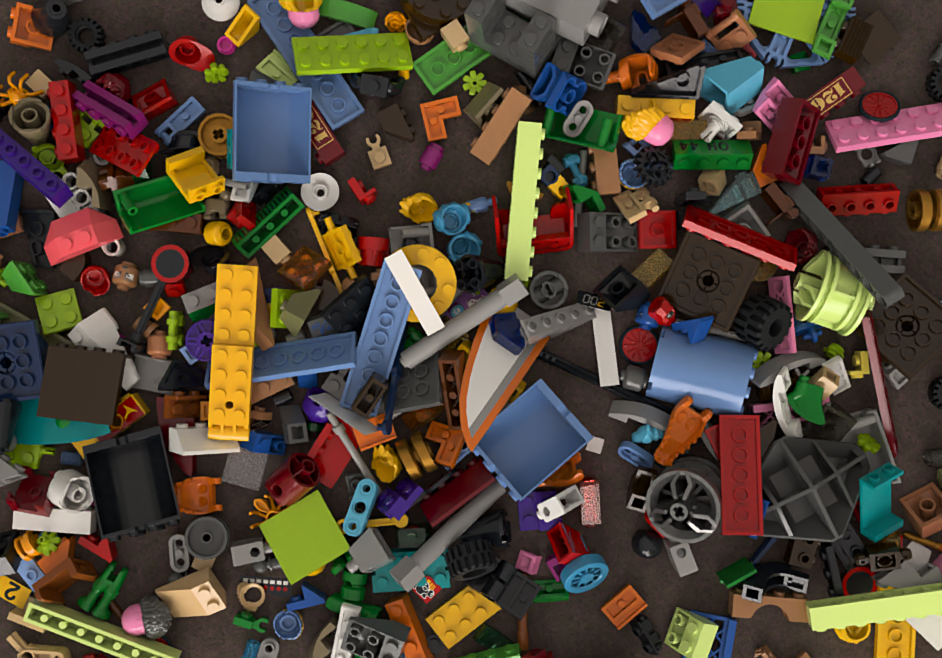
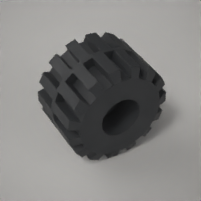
(763, 321)

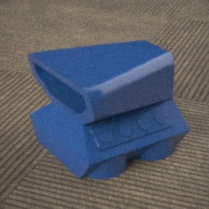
(558, 89)

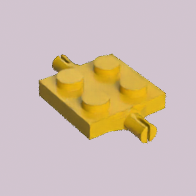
(341, 247)

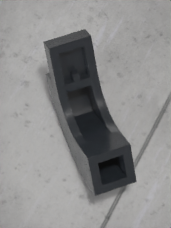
(771, 576)

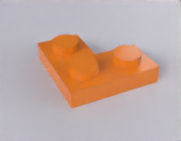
(434, 114)
(450, 441)

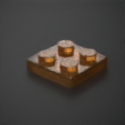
(304, 268)

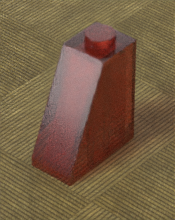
(589, 510)

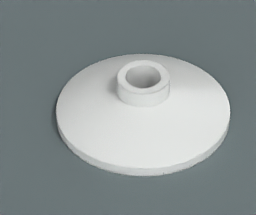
(221, 11)
(319, 182)

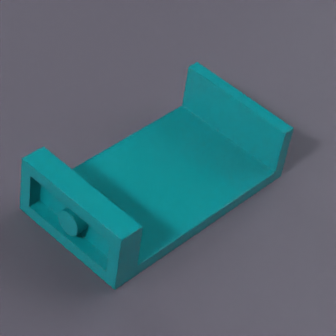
(875, 503)

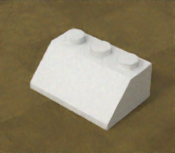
(194, 441)

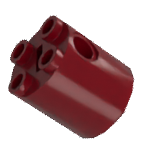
(293, 479)

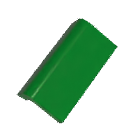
(599, 133)
(153, 204)

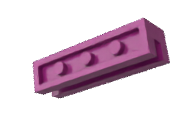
(110, 110)

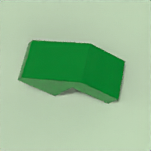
(592, 198)

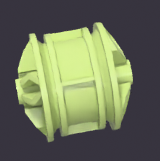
(830, 295)

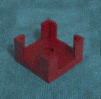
(32, 494)

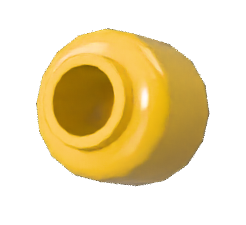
(218, 233)

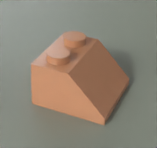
(924, 509)

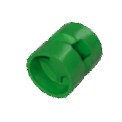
(354, 585)

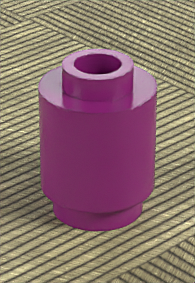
(431, 157)

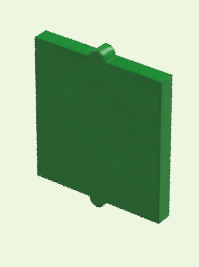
(736, 572)

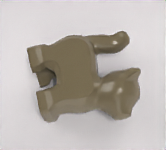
(219, 206)

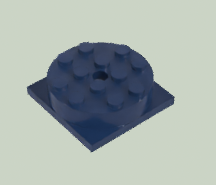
(28, 350)

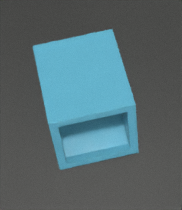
(733, 83)

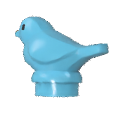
(646, 434)

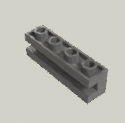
(888, 258)

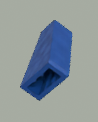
(10, 196)

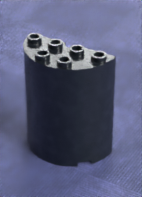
(132, 484)

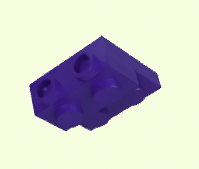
(397, 502)
(527, 511)

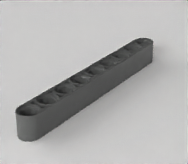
(844, 245)

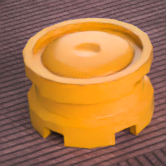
(27, 545)

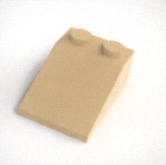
(194, 594)

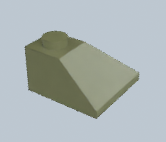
(297, 309)

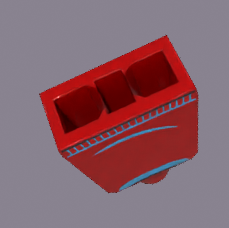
(566, 543)

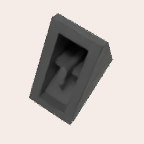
(900, 154)

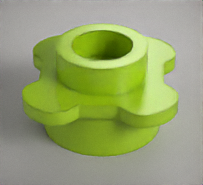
(834, 350)

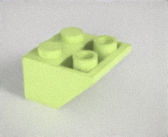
(691, 634)

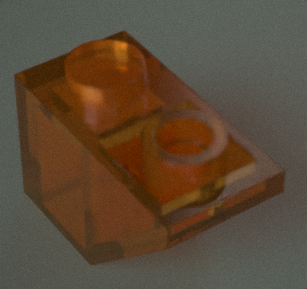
(418, 418)

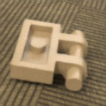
(630, 206)

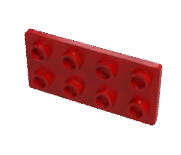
(123, 151)
(331, 453)

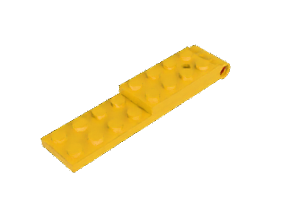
(233, 352)

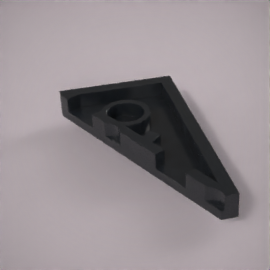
(678, 85)
(182, 377)

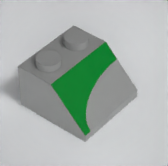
(201, 302)

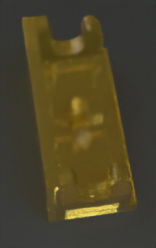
(653, 268)

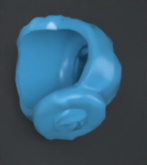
(451, 218)
(463, 244)

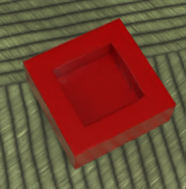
(176, 289)

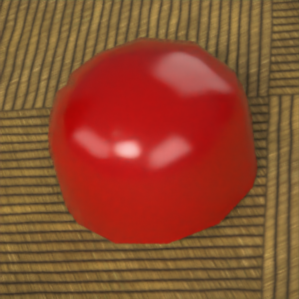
(95, 280)

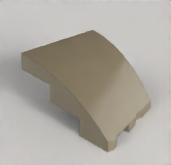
(87, 179)
(320, 646)

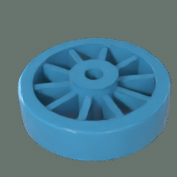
(584, 573)

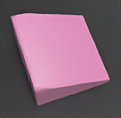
(528, 562)

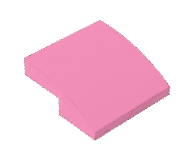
(767, 103)

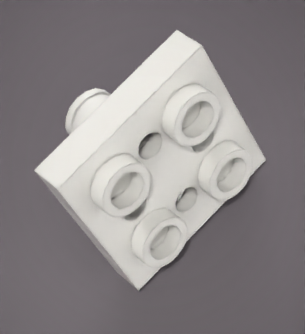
(718, 122)

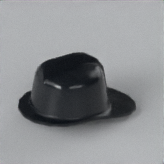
(181, 142)
(208, 258)

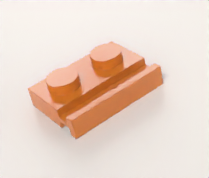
(376, 438)
(623, 606)

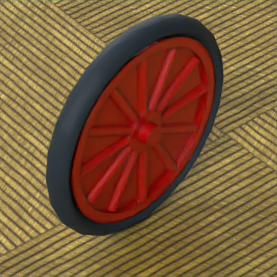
(879, 106)
(638, 345)

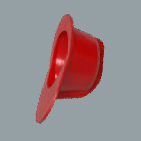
(190, 53)

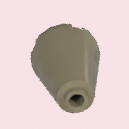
(31, 120)

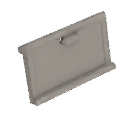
(150, 373)

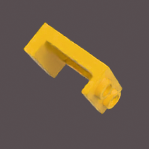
(194, 175)

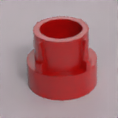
(373, 250)

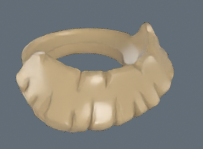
(248, 605)

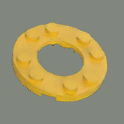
(443, 270)

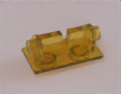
(688, 129)

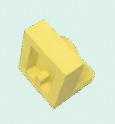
(861, 363)

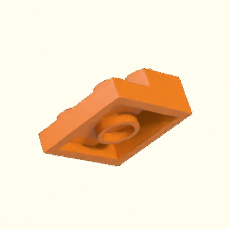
(23, 30)

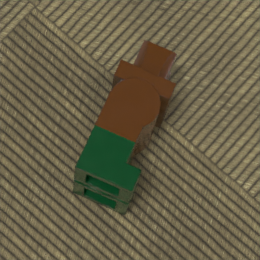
(116, 178)

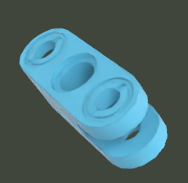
(353, 516)

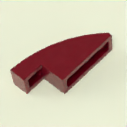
(186, 463)

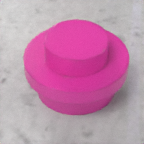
(225, 45)

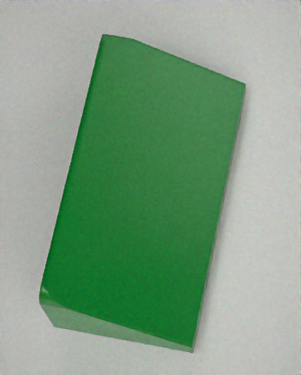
(551, 591)

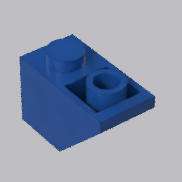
(265, 442)

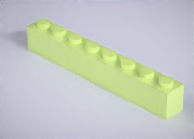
(523, 198)
(875, 607)
(95, 632)

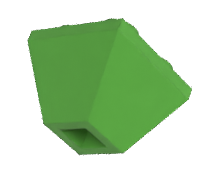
(22, 279)

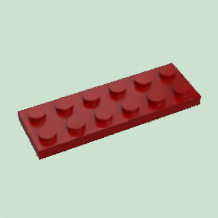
(740, 237)
(740, 475)

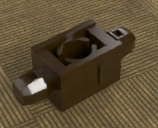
(890, 561)

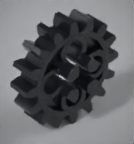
(649, 175)

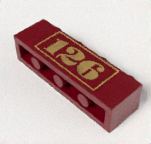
(836, 91)
(323, 139)

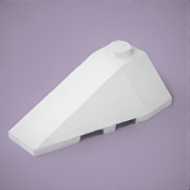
(101, 332)

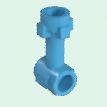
(572, 160)

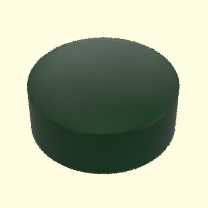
(314, 426)

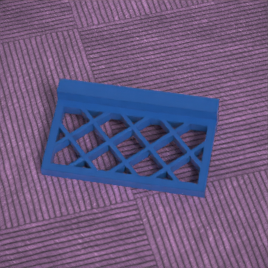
(727, 636)

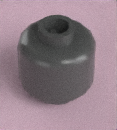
(633, 378)

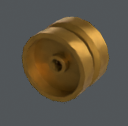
(210, 132)
(924, 210)
(415, 456)

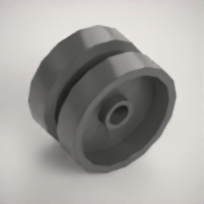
(198, 544)

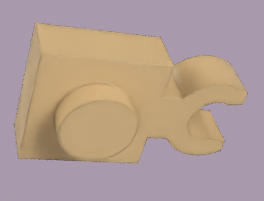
(378, 155)

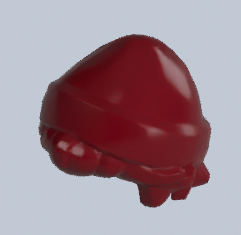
(116, 84)
(805, 242)

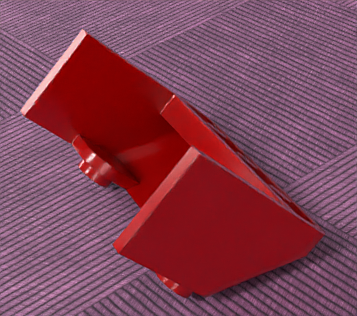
(553, 230)

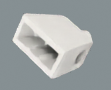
(553, 507)

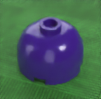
(312, 409)

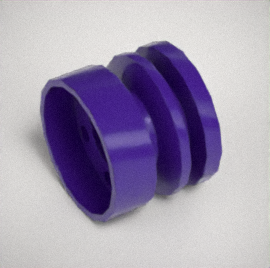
(195, 336)

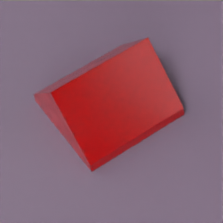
(155, 100)

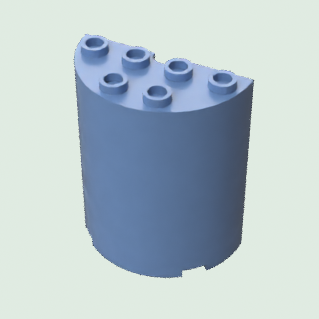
(271, 132)
(707, 371)
(531, 440)

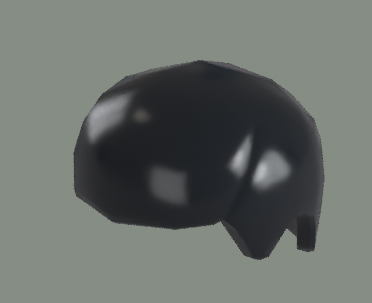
(647, 543)

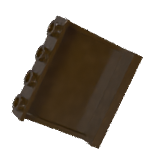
(82, 384)

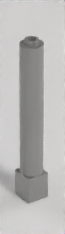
(506, 294)
(410, 570)

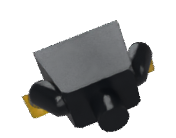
(379, 85)

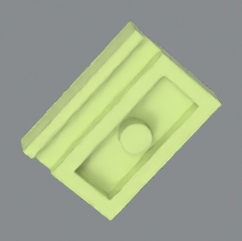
(277, 68)

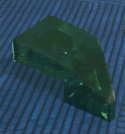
(491, 637)

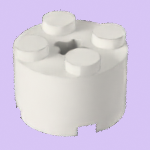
(70, 491)

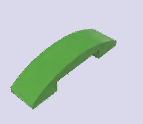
(349, 13)
(829, 27)

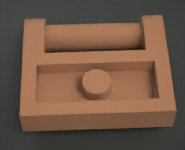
(737, 37)

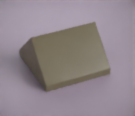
(482, 105)

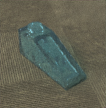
(737, 191)

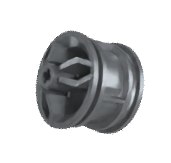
(672, 515)

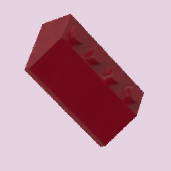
(791, 140)
(456, 491)

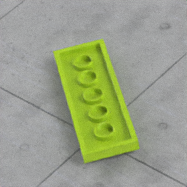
(351, 53)

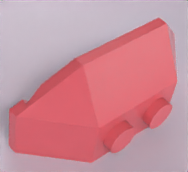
(80, 234)

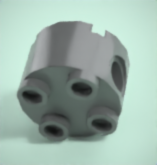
(548, 290)

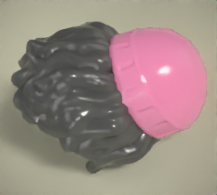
(147, 618)

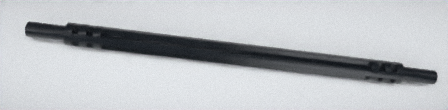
(593, 378)

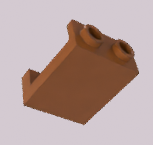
(51, 586)

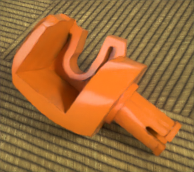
(632, 69)

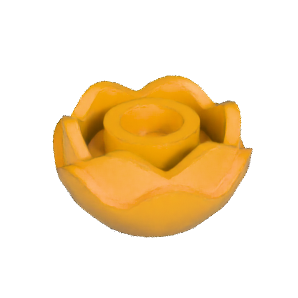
(395, 21)

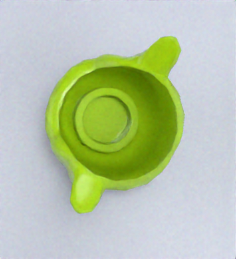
(46, 155)

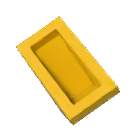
(243, 26)

